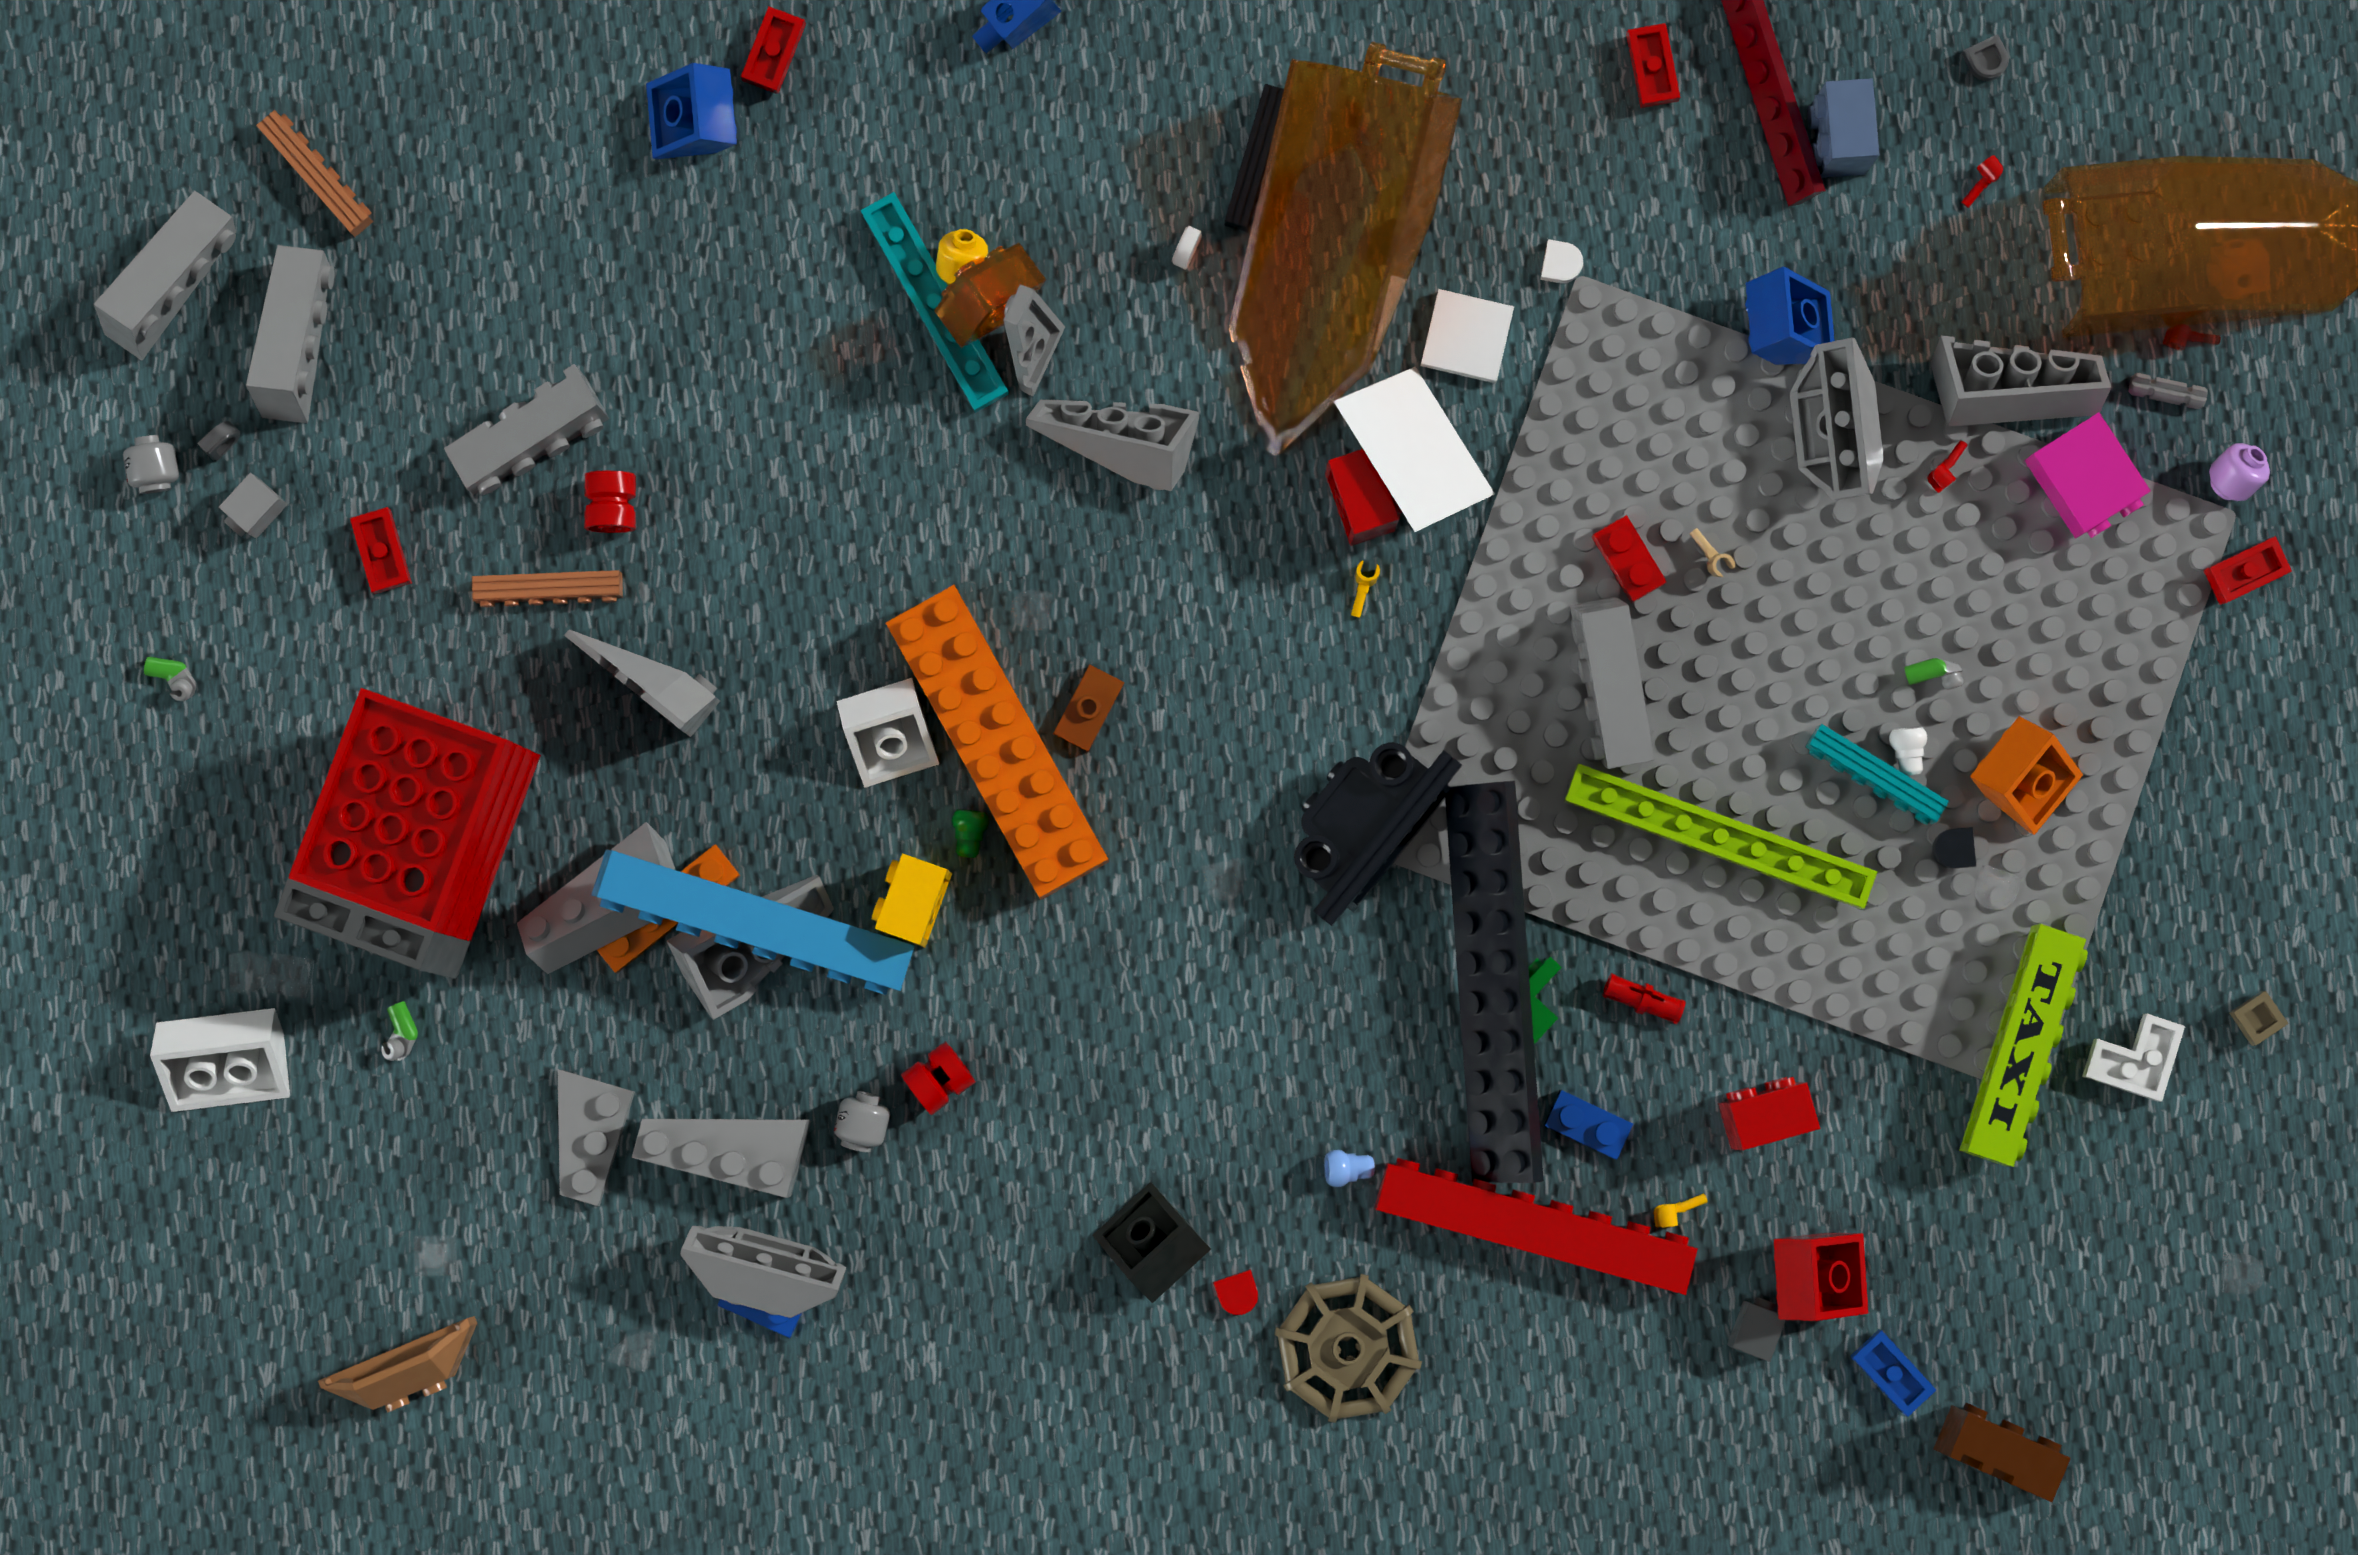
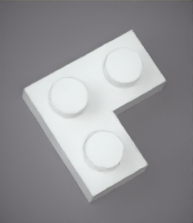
(2145, 1067)

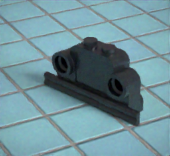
(1367, 822)

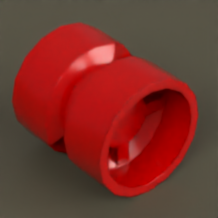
(610, 497)
(927, 1086)

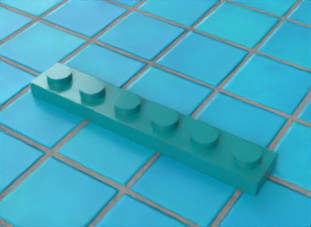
(924, 287)

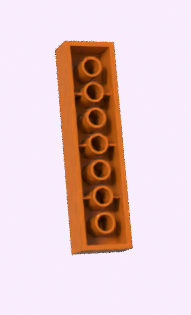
(997, 742)

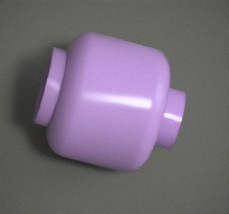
(2239, 472)

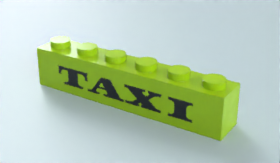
(2024, 1045)

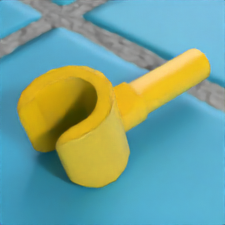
(1363, 588)
(1666, 1214)

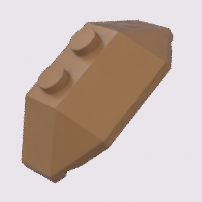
(404, 1370)

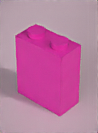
(2088, 477)

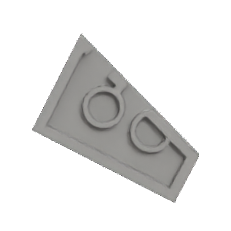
(1032, 336)
(589, 1133)

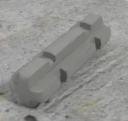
(2168, 391)

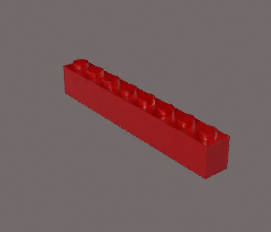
(1536, 1228)

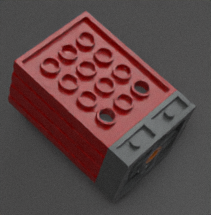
(407, 834)

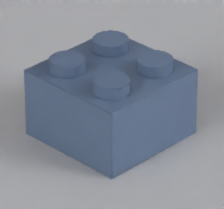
(1844, 128)

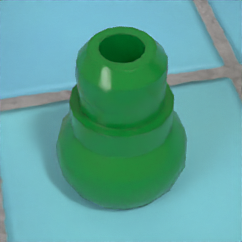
(969, 831)

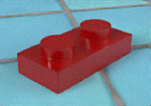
(773, 50)
(1653, 65)
(380, 550)
(1629, 559)
(2247, 570)

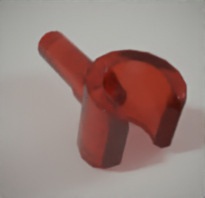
(2177, 337)

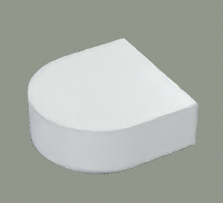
(1186, 247)
(1561, 262)

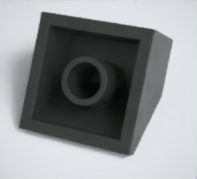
(1151, 1242)

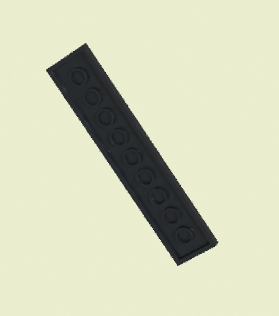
(1494, 983)

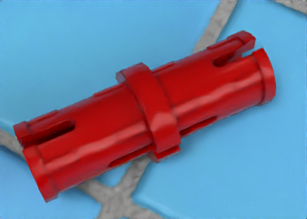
(1643, 998)

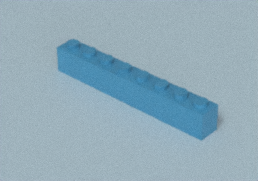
(751, 920)

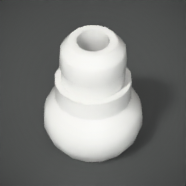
(1909, 748)

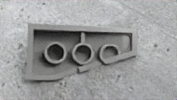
(1137, 445)
(666, 689)
(727, 975)

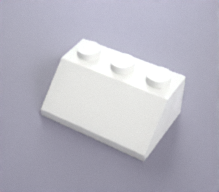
(221, 1059)

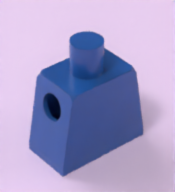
(1026, 20)

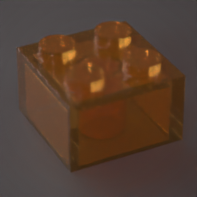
(980, 293)

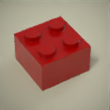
(1361, 497)
(1768, 1115)
(1820, 1276)

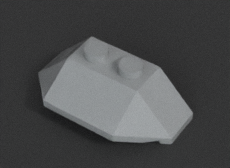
(1837, 421)
(761, 1269)

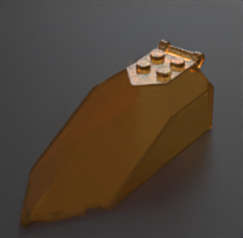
(1336, 230)
(2203, 240)

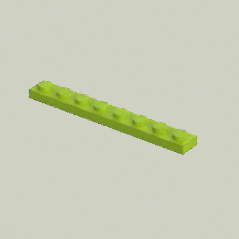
(1720, 836)

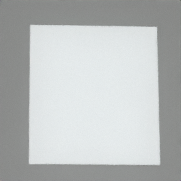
(1414, 448)

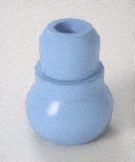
(1346, 1168)

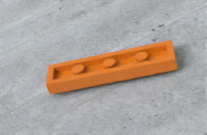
(709, 866)

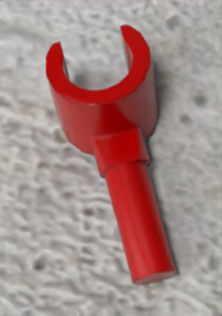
(1990, 170)
(1942, 476)

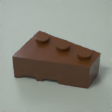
(2002, 1451)

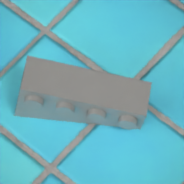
(164, 275)
(290, 334)
(2015, 384)
(527, 433)
(1612, 682)
(572, 920)
(735, 1151)

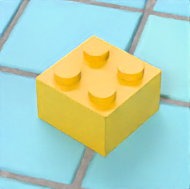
(911, 900)

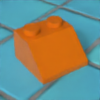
(2027, 774)

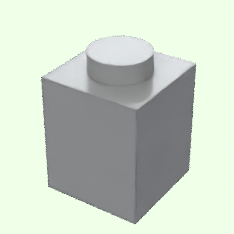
(251, 507)

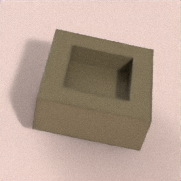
(2258, 1018)

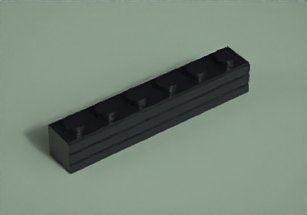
(1254, 162)

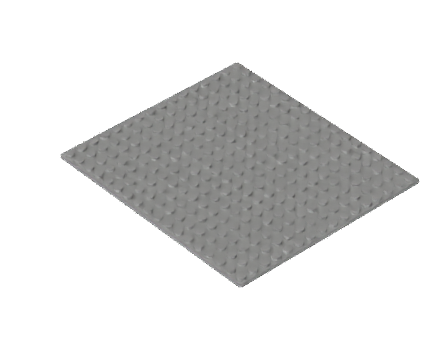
(1807, 630)

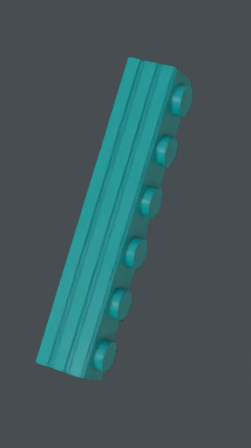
(1877, 774)

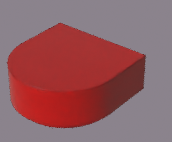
(1237, 1292)

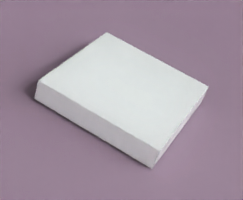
(1467, 336)

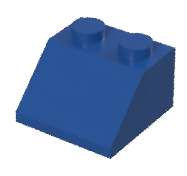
(691, 112)
(1787, 316)

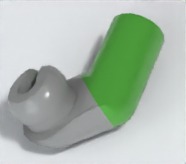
(1935, 668)
(176, 674)
(404, 1034)

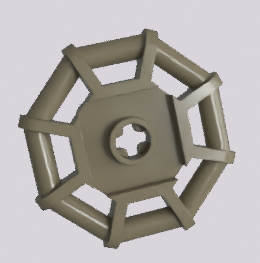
(1351, 1371)

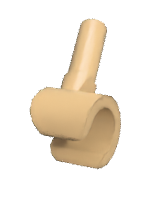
(1712, 555)

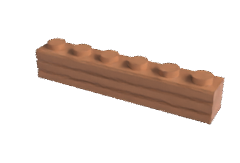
(315, 174)
(547, 586)

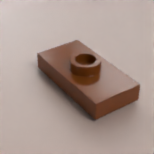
(1088, 708)

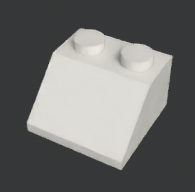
(887, 732)

